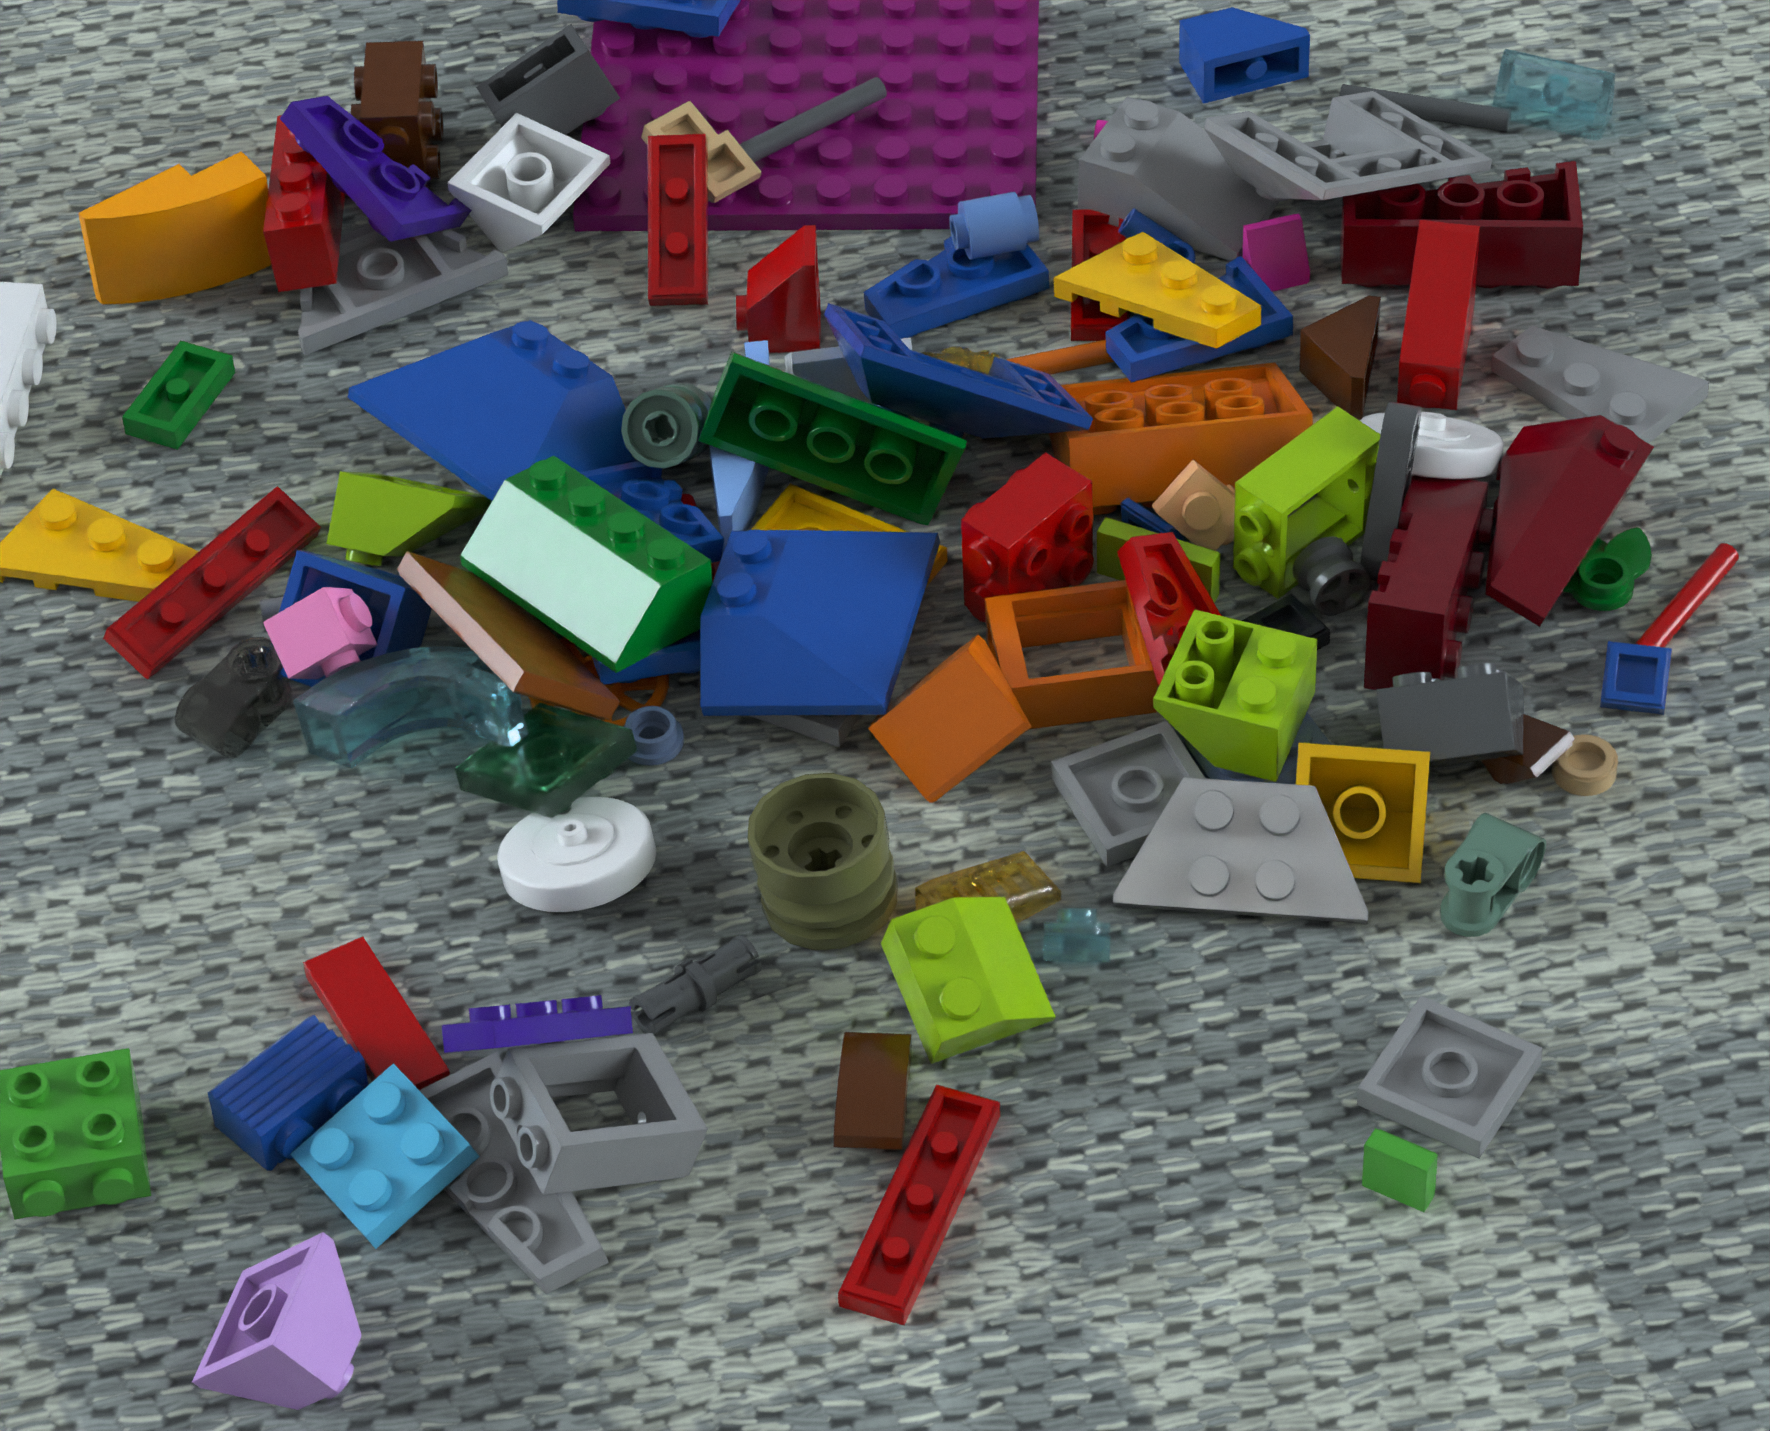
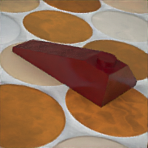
(1553, 504)

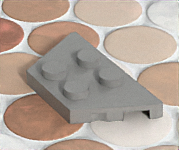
(390, 280)
(1244, 854)

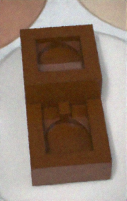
(872, 1090)

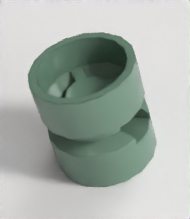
(665, 425)

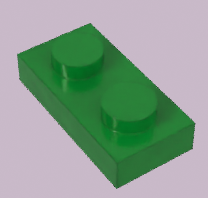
(178, 395)

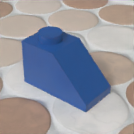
(1241, 53)

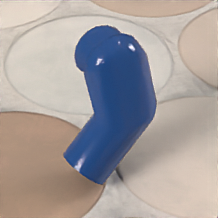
(1137, 222)

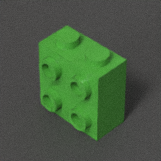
(72, 1134)

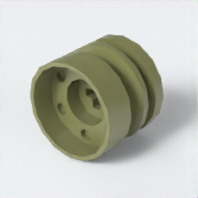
(823, 861)

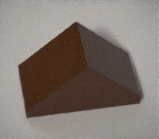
(1341, 353)

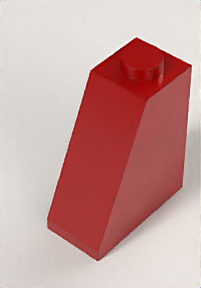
(1438, 315)

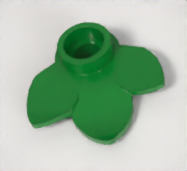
(1609, 571)

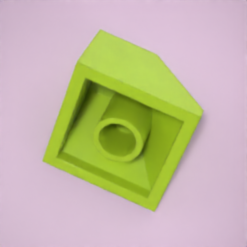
(395, 515)

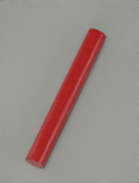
(1690, 597)

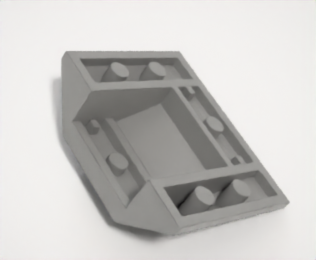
(1364, 149)

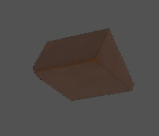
(1541, 747)

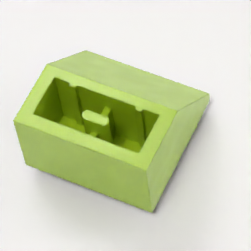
(1239, 692)

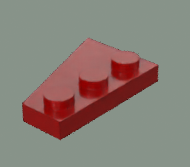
(1163, 593)

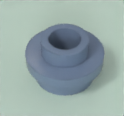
(656, 735)

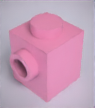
(321, 633)

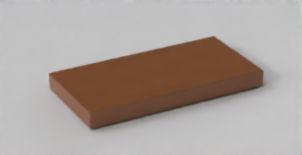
(508, 638)

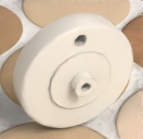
(1450, 447)
(578, 856)

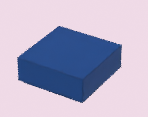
(1635, 677)

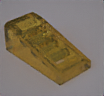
(984, 877)

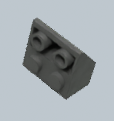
(551, 84)
(1454, 718)

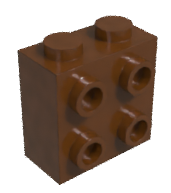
(397, 103)

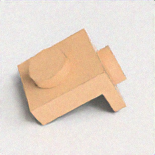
(1199, 507)

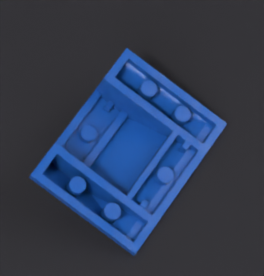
(949, 396)
(502, 406)
(811, 621)

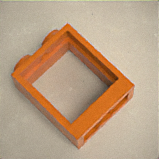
(1064, 617)

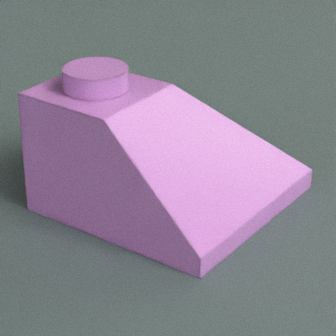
(285, 1330)

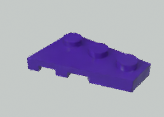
(536, 1024)

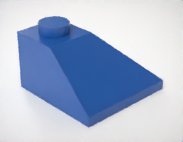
(395, 607)

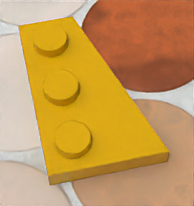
(1164, 286)
(88, 548)

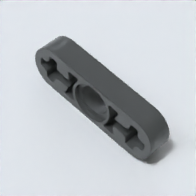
(1390, 482)

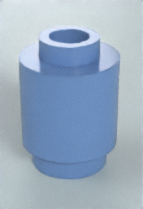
(994, 225)

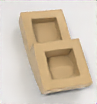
(727, 161)

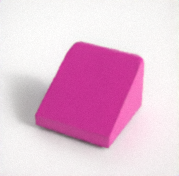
(1277, 251)

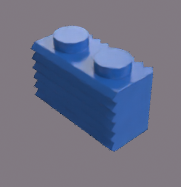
(288, 1092)

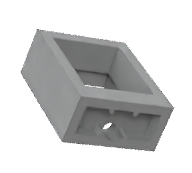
(664, 1119)

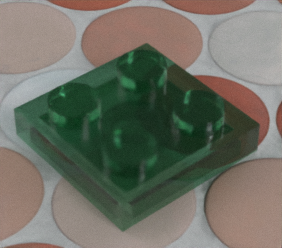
(549, 765)

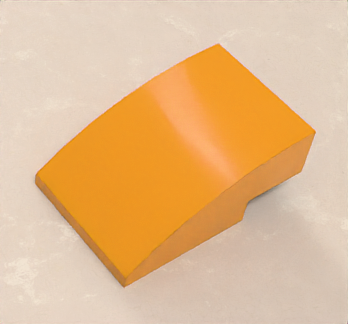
(178, 233)

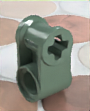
(1488, 874)

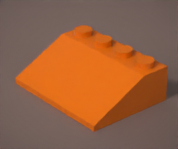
(1158, 425)

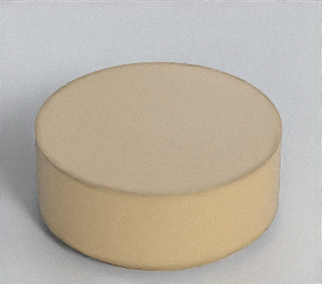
(1586, 766)

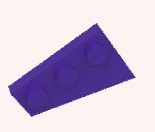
(384, 190)

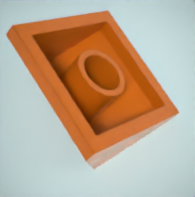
(951, 720)

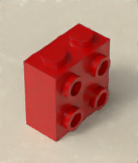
(1028, 535)

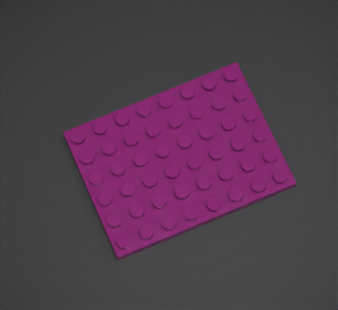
(946, 133)

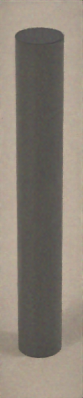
(1442, 109)
(814, 119)

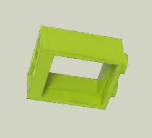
(1319, 461)

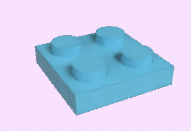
(385, 1155)

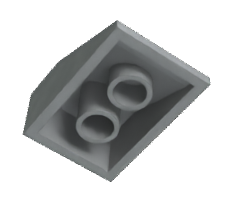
(1172, 175)

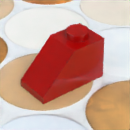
(784, 296)

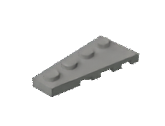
(537, 1231)

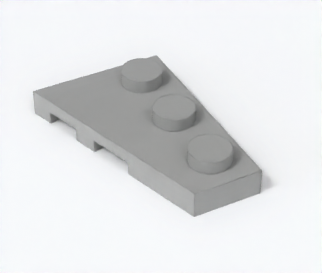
(1595, 381)

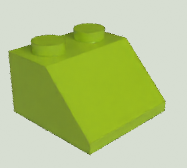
(965, 974)

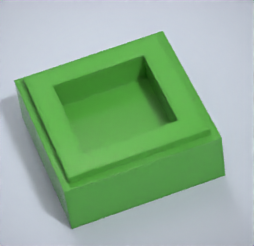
(1399, 1169)

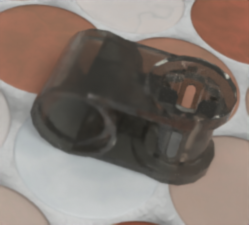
(236, 702)

